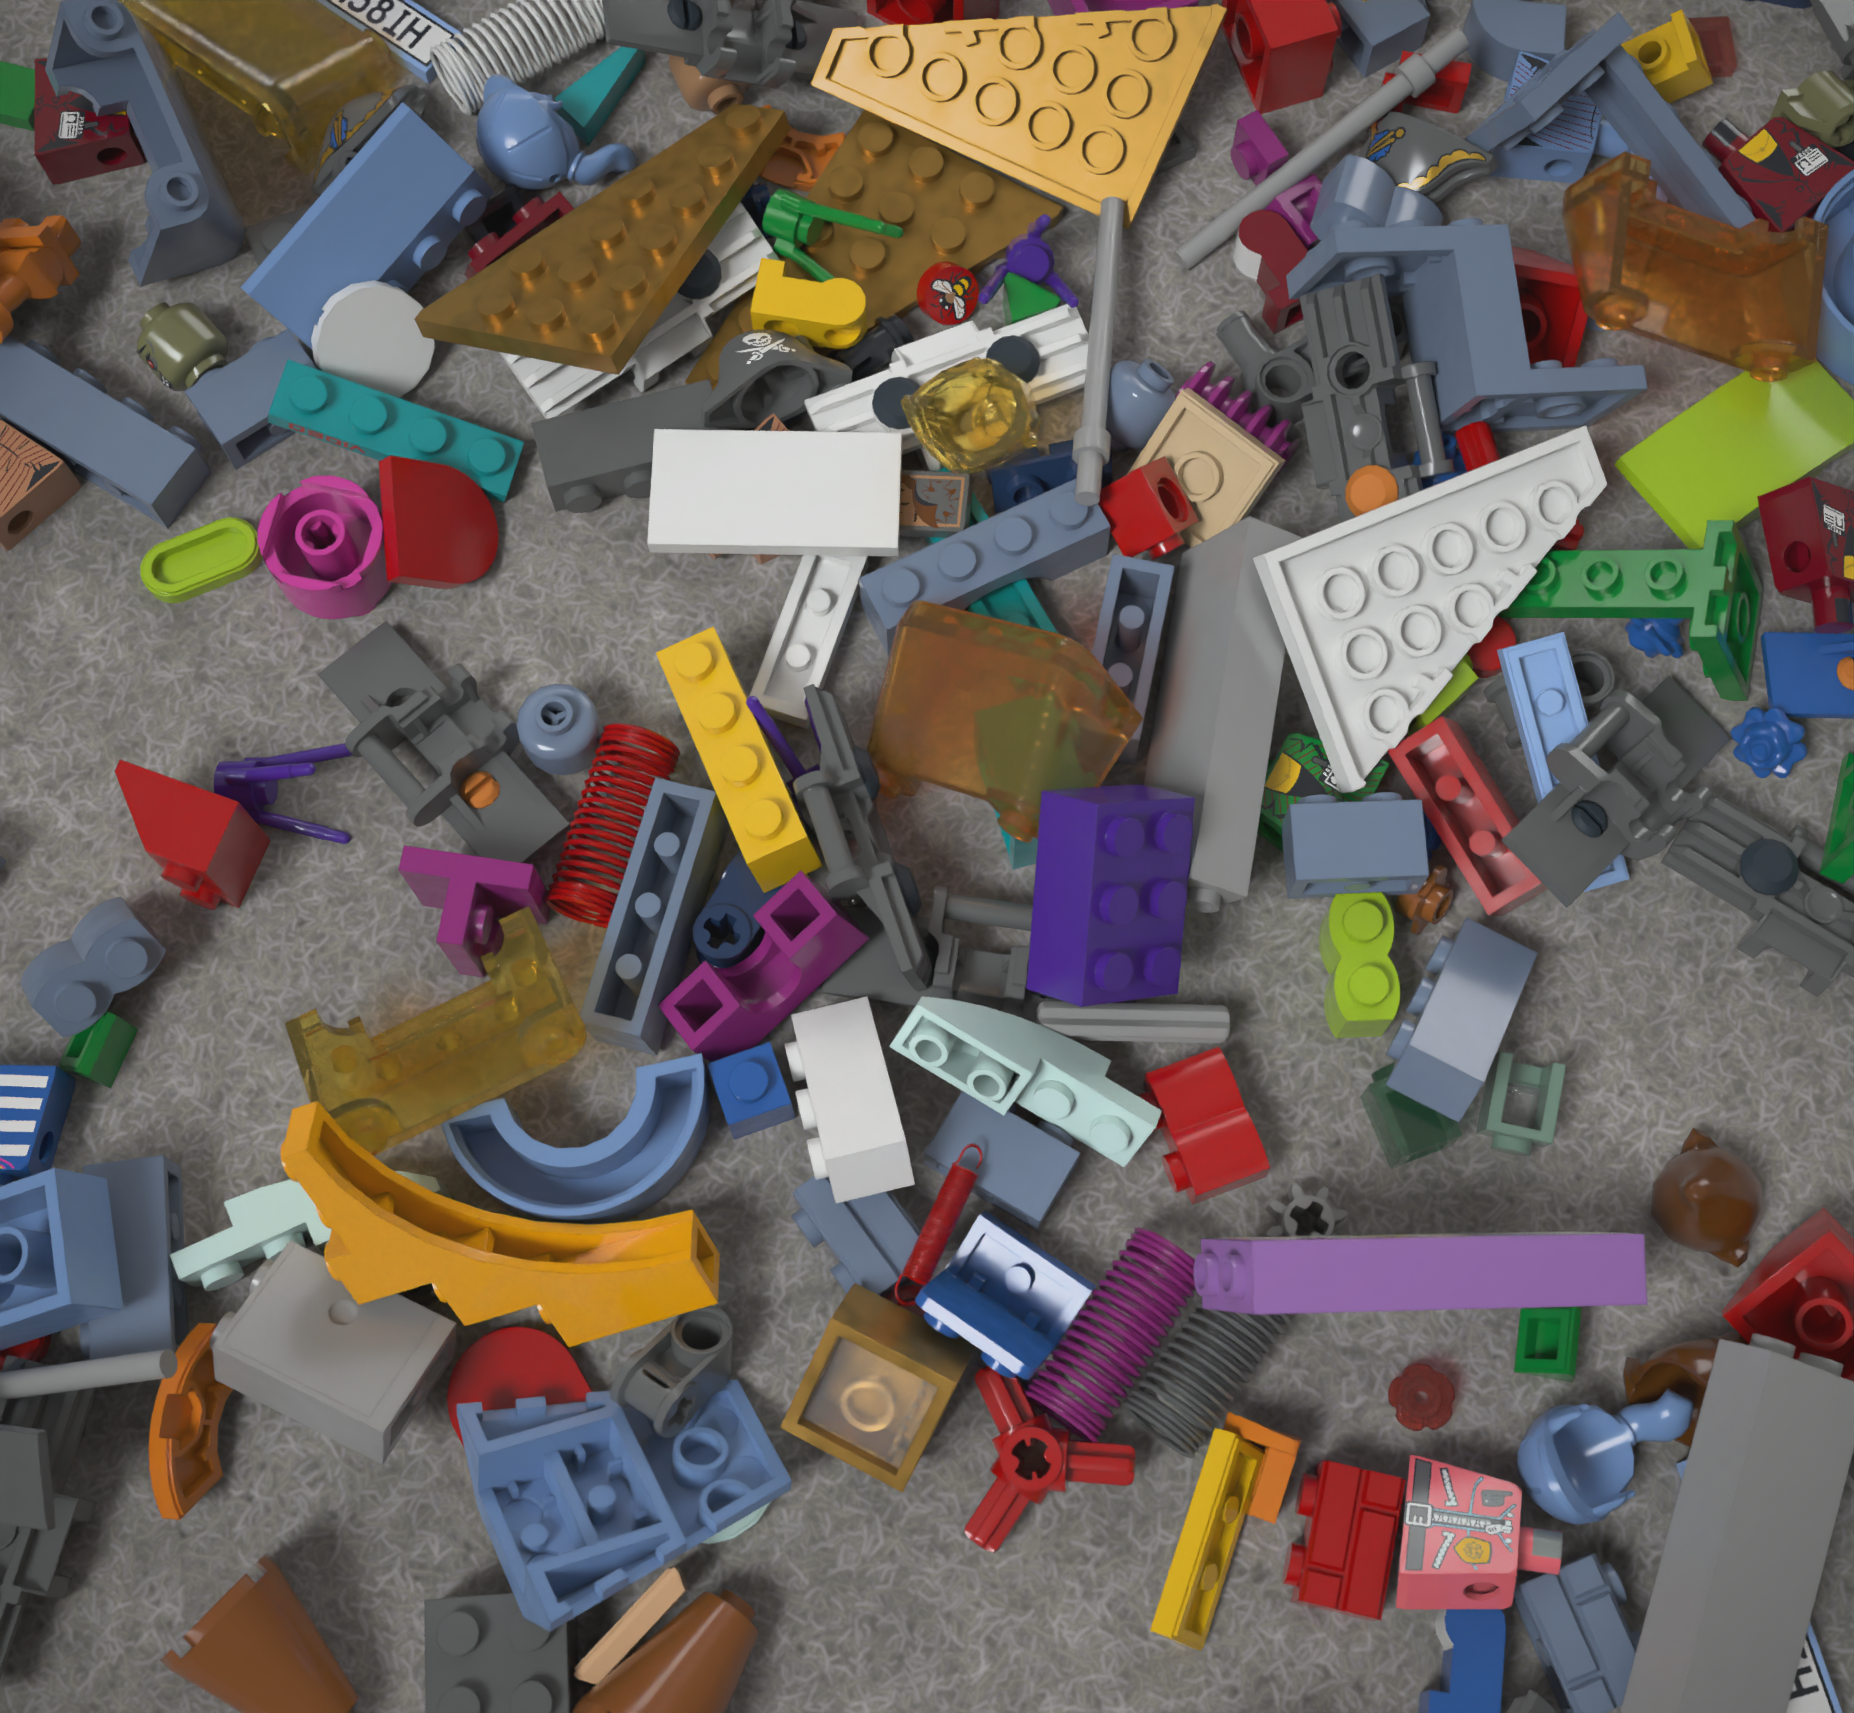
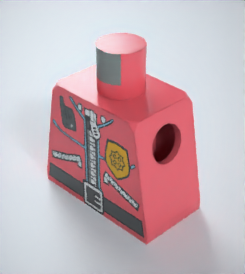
(1466, 1540)

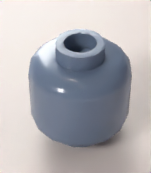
(1137, 402)
(559, 729)

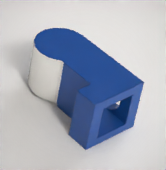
(1470, 1662)

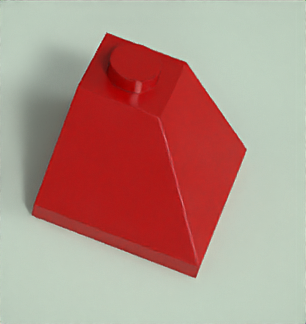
(1549, 307)

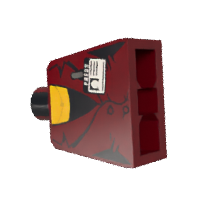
(76, 142)
(1777, 169)
(1812, 548)

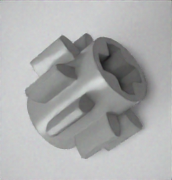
(1316, 1205)

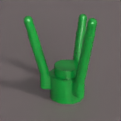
(800, 221)

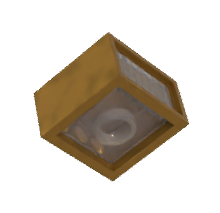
(877, 1387)

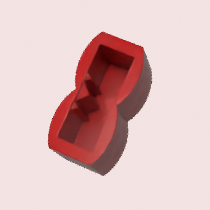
(1205, 1127)

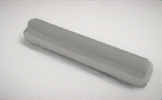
(1136, 1022)

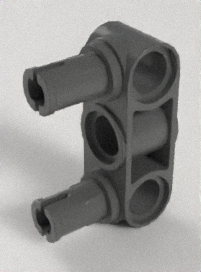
(1290, 367)

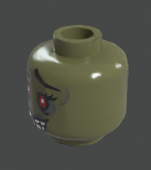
(180, 344)

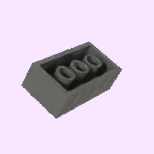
(496, 1661)

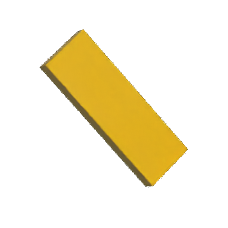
(1208, 1540)

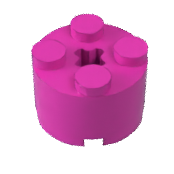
(326, 547)

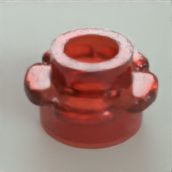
(1436, 1387)

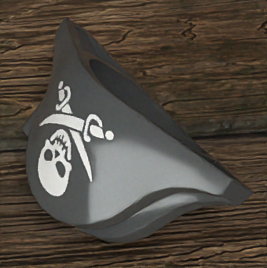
(768, 375)

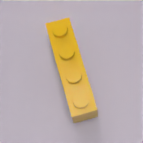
(738, 760)

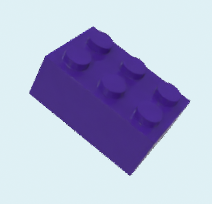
(1110, 893)

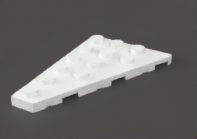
(1405, 590)

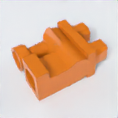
(34, 263)

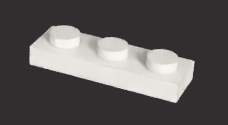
(808, 634)

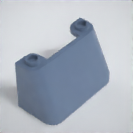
(122, 67)

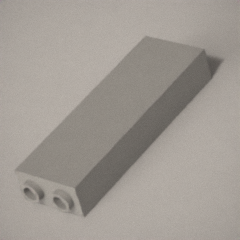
(1220, 706)
(1746, 1535)

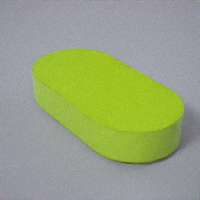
(201, 560)

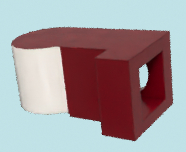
(1267, 252)

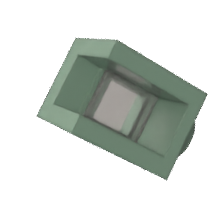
(1520, 1104)

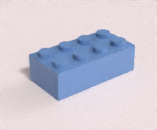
(55, 1255)

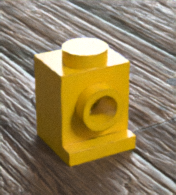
(1672, 58)

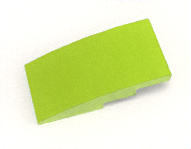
(1738, 447)

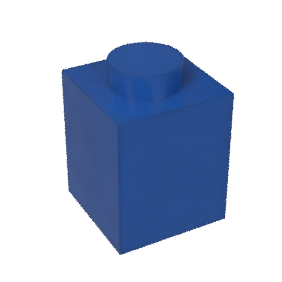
(751, 1090)

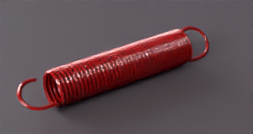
(939, 1224)

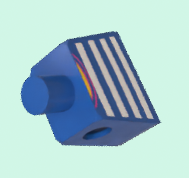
(31, 1118)

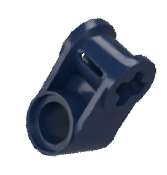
(732, 912)

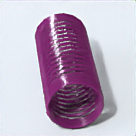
(1145, 1249)

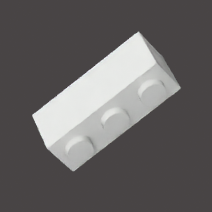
(848, 1101)

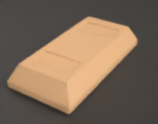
(633, 1626)

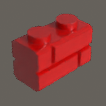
(1345, 1539)

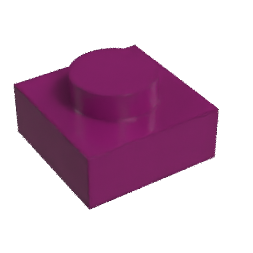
(1256, 149)
(1297, 208)

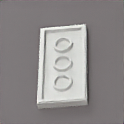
(775, 492)

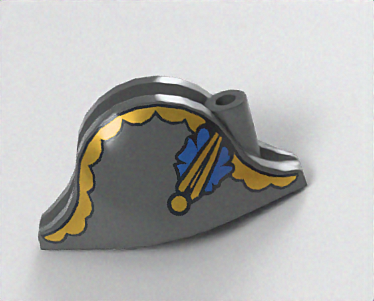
(356, 124)
(1424, 155)

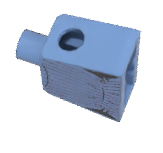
(1564, 145)

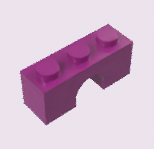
(739, 1005)

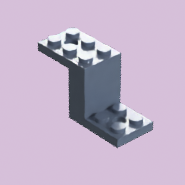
(1469, 320)

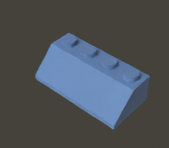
(376, 221)

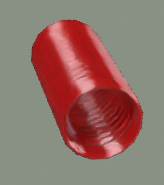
(572, 896)

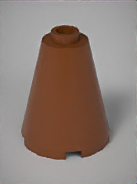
(263, 1651)
(683, 1666)

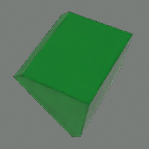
(1025, 299)
(99, 1050)
(1548, 1342)

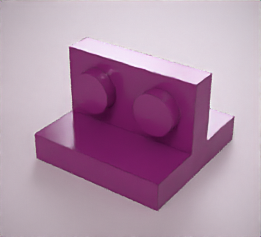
(472, 897)

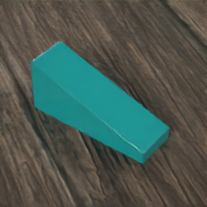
(597, 93)

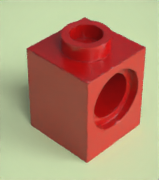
(1147, 510)

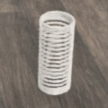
(454, 68)

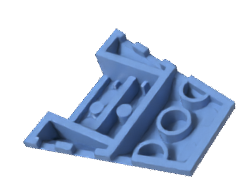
(599, 1499)

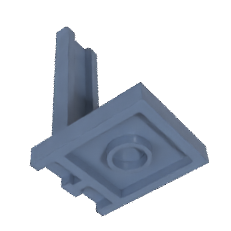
(1632, 108)

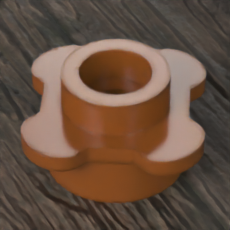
(1430, 902)

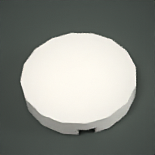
(372, 338)

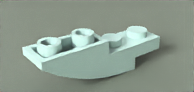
(1019, 1061)
(262, 1228)

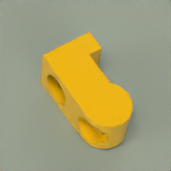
(825, 312)

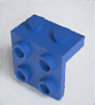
(1004, 1298)

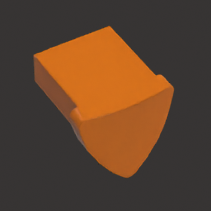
(1275, 1467)

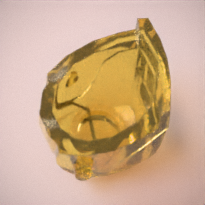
(974, 416)

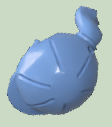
(535, 146)
(1583, 1458)

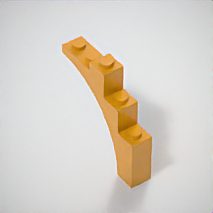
(487, 1263)

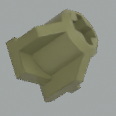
(1820, 107)

